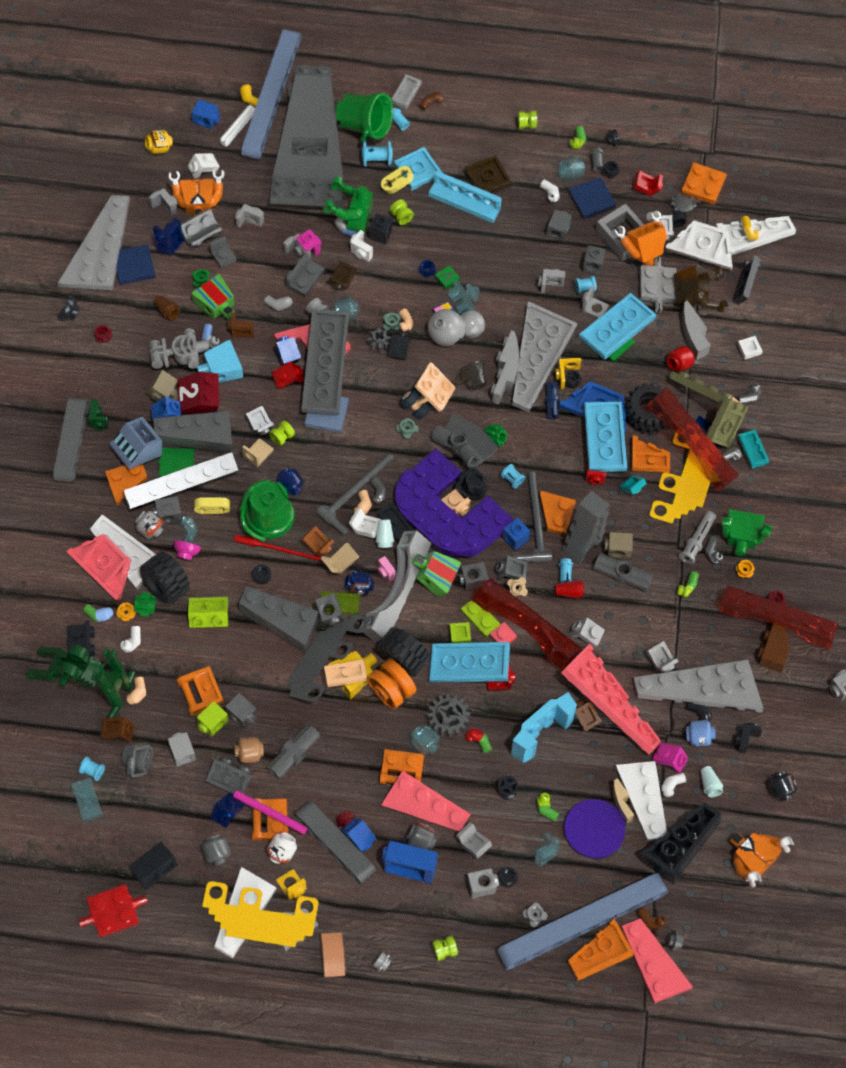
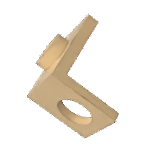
(257, 453)
(341, 559)

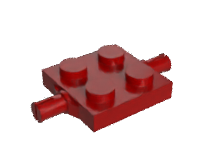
(112, 911)

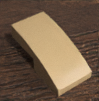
(620, 796)

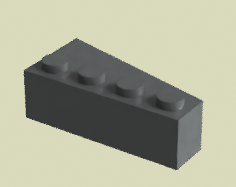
(196, 431)
(587, 527)
(282, 617)

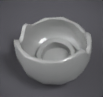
(473, 323)

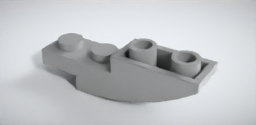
(507, 367)

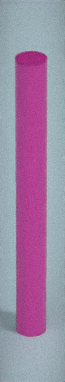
(270, 812)

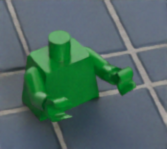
(360, 205)
(744, 530)

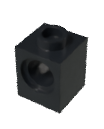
(380, 228)

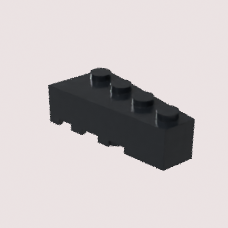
(681, 844)

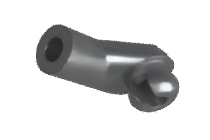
(752, 395)
(733, 452)
(381, 491)
(711, 551)

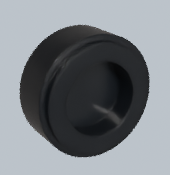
(261, 574)

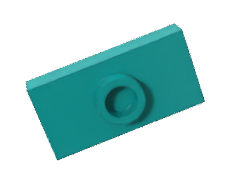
(753, 449)

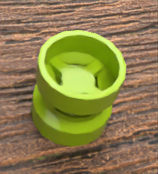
(527, 119)
(401, 211)
(281, 433)
(444, 948)

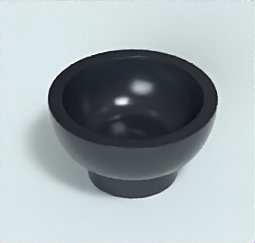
(69, 310)

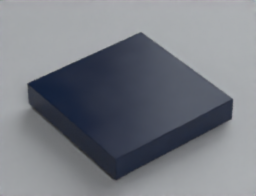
(592, 198)
(135, 265)

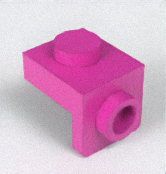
(310, 241)
(670, 756)

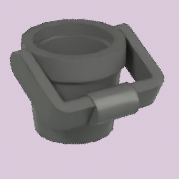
(138, 757)

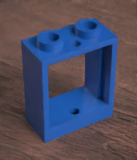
(409, 862)

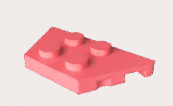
(104, 563)

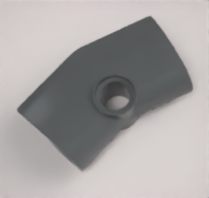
(465, 440)

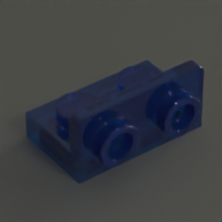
(169, 238)

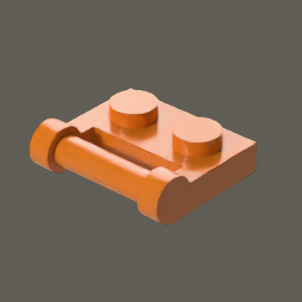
(206, 687)
(400, 761)
(273, 826)

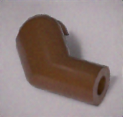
(436, 96)
(652, 922)

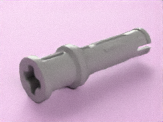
(695, 543)

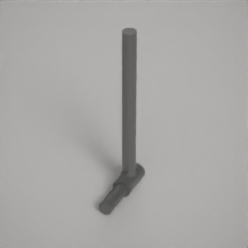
(329, 513)
(540, 554)

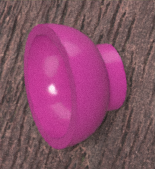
(186, 550)

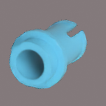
(399, 119)
(565, 570)

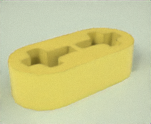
(397, 180)
(211, 505)

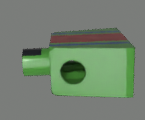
(214, 298)
(436, 571)

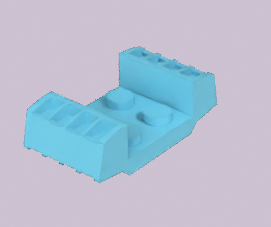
(559, 709)

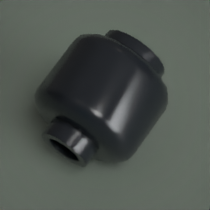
(782, 785)

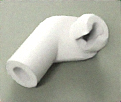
(553, 191)
(135, 640)
(670, 782)

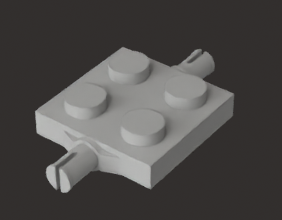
(657, 284)

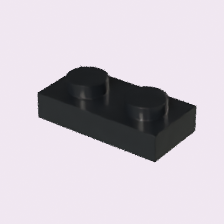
(397, 521)

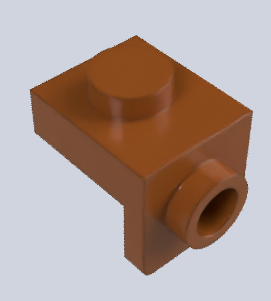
(317, 542)

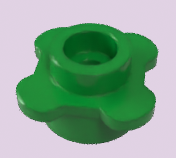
(200, 273)

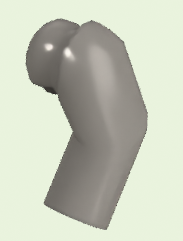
(279, 304)

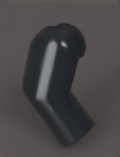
(701, 709)

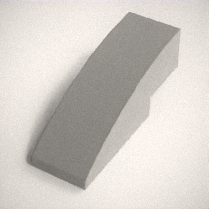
(694, 332)

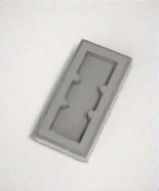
(406, 91)

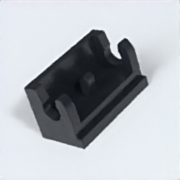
(153, 865)

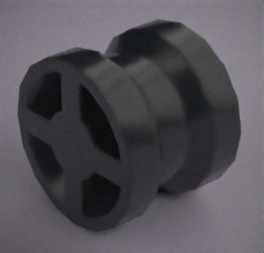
(508, 783)

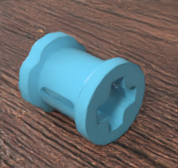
(583, 285)
(513, 476)
(92, 768)

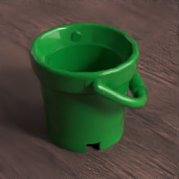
(366, 114)
(267, 511)

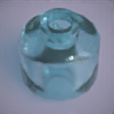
(571, 168)
(347, 305)
(425, 740)

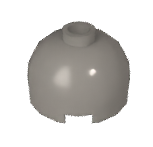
(446, 327)

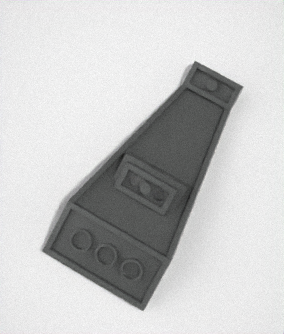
(309, 143)

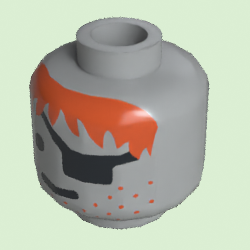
(149, 524)

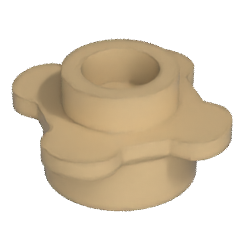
(517, 582)

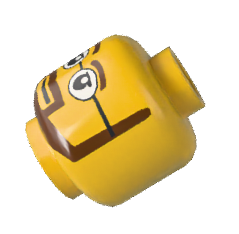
(158, 142)

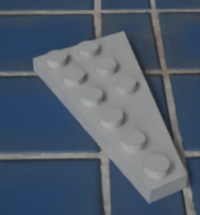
(98, 255)
(541, 347)
(711, 686)

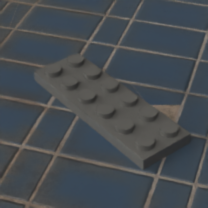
(325, 362)

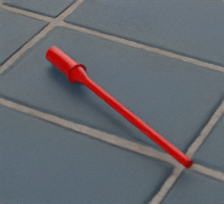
(254, 542)

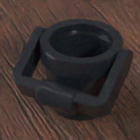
(474, 485)

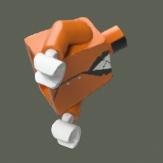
(197, 194)
(645, 241)
(757, 854)

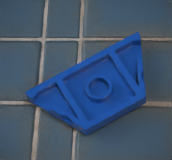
(592, 393)

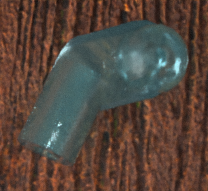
(191, 528)

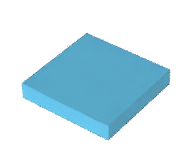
(421, 165)

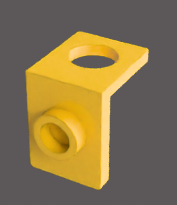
(562, 365)
(296, 889)

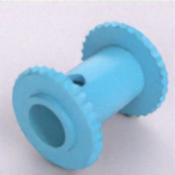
(376, 153)

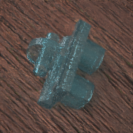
(458, 292)

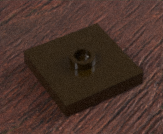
(488, 175)

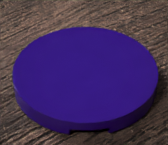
(594, 829)

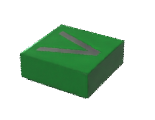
(447, 277)

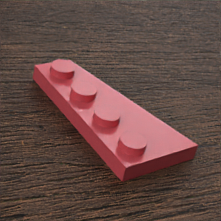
(419, 800)
(655, 965)

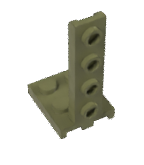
(727, 417)

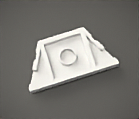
(703, 244)

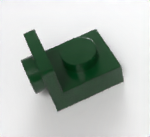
(95, 416)

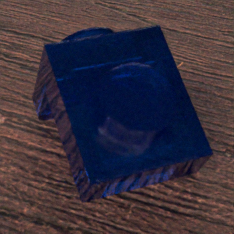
(226, 809)

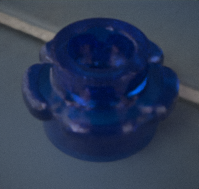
(427, 264)

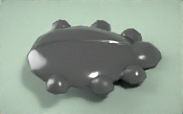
(682, 203)

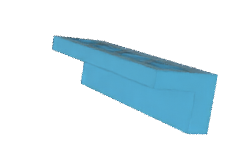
(464, 197)

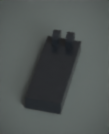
(746, 279)

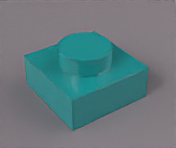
(633, 485)

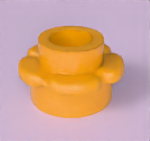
(745, 564)
(126, 607)

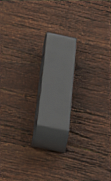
(71, 440)
(335, 842)

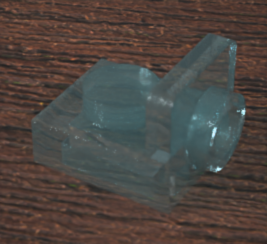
(545, 853)

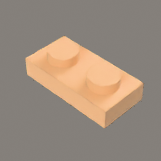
(345, 673)

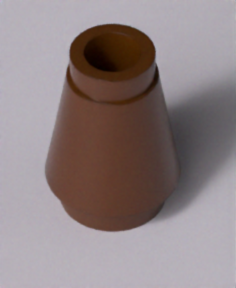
(167, 308)

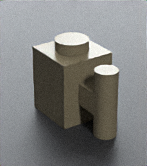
(162, 386)

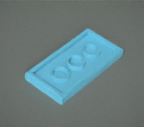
(617, 326)
(605, 436)
(469, 662)

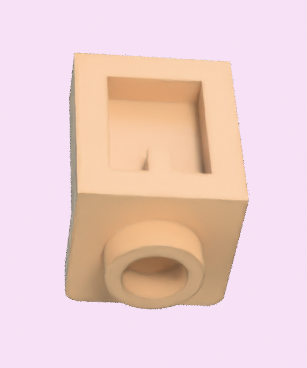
(457, 503)

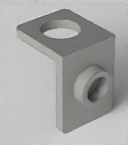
(589, 301)

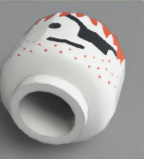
(282, 848)

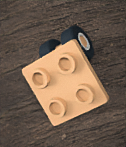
(433, 387)

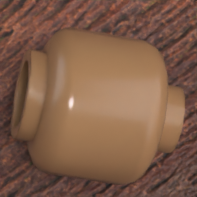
(248, 750)

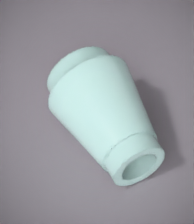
(384, 534)
(711, 783)

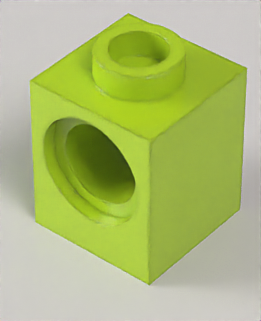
(212, 719)

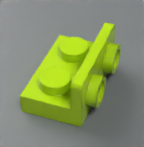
(208, 612)

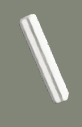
(237, 126)

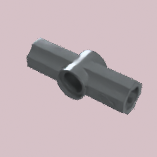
(633, 577)
(293, 752)

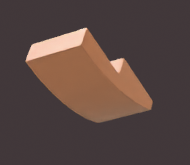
(332, 954)

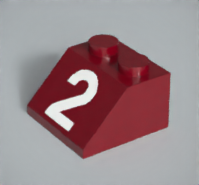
(198, 393)

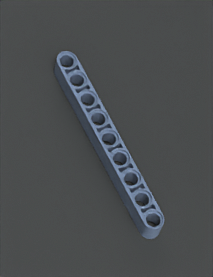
(271, 94)
(582, 921)

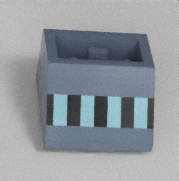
(136, 443)

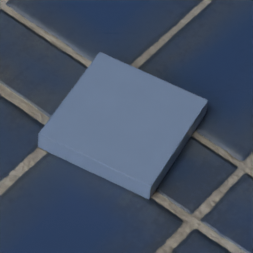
(328, 422)

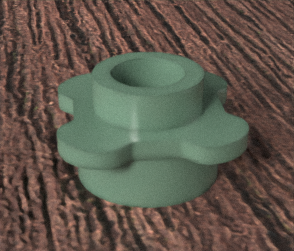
(391, 317)
(407, 423)

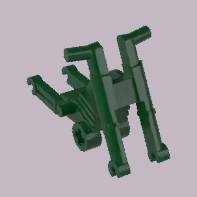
(86, 671)

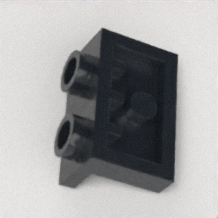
(81, 636)

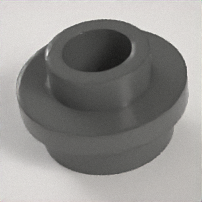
(675, 940)

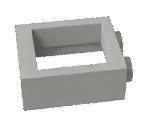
(610, 221)

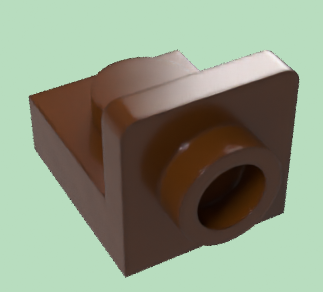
(241, 328)
(586, 715)
(117, 729)

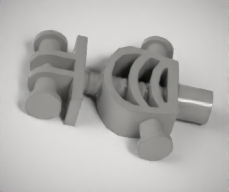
(184, 349)

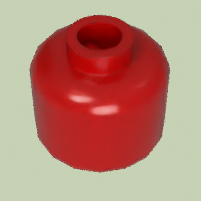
(680, 359)

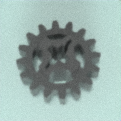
(440, 711)

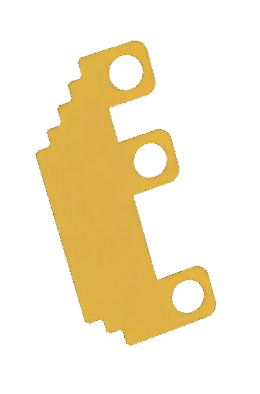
(689, 488)
(260, 925)

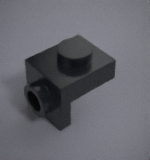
(399, 345)
(742, 738)

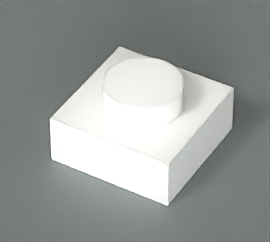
(749, 347)

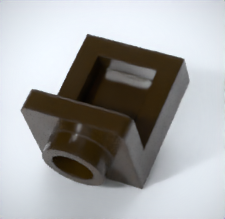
(343, 275)

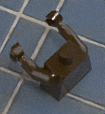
(694, 286)

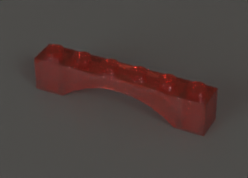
(714, 464)
(498, 600)
(749, 605)

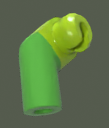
(580, 139)
(691, 584)
(544, 807)

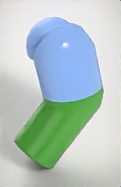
(98, 615)

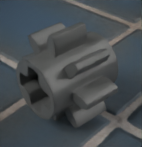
(379, 339)

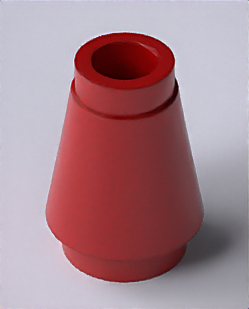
(571, 589)

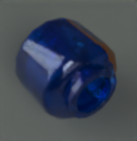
(359, 583)

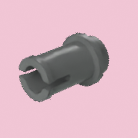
(597, 159)

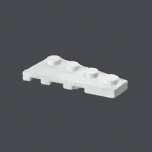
(769, 231)
(130, 546)
(645, 797)
(230, 945)

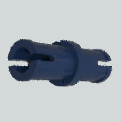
(552, 400)

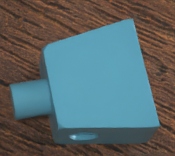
(222, 360)

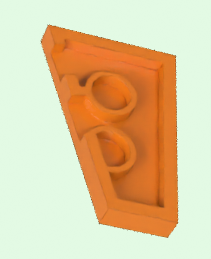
(602, 952)

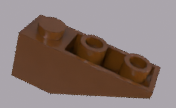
(776, 649)

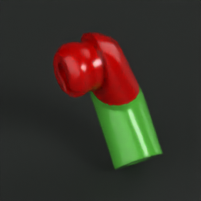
(474, 734)

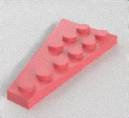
(608, 696)

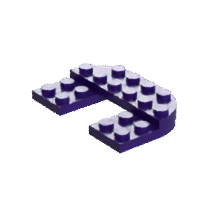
(423, 509)

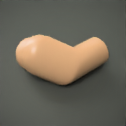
(407, 320)
(365, 503)
(138, 693)

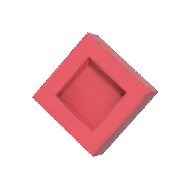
(503, 634)

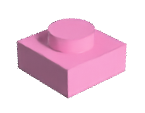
(386, 569)

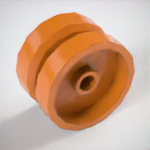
(391, 684)

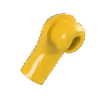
(246, 95)
(747, 227)

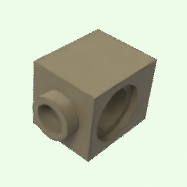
(619, 545)

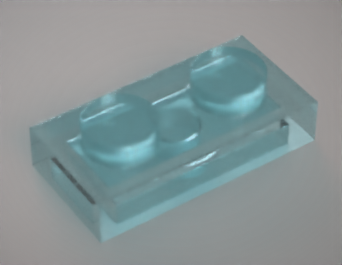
(87, 800)

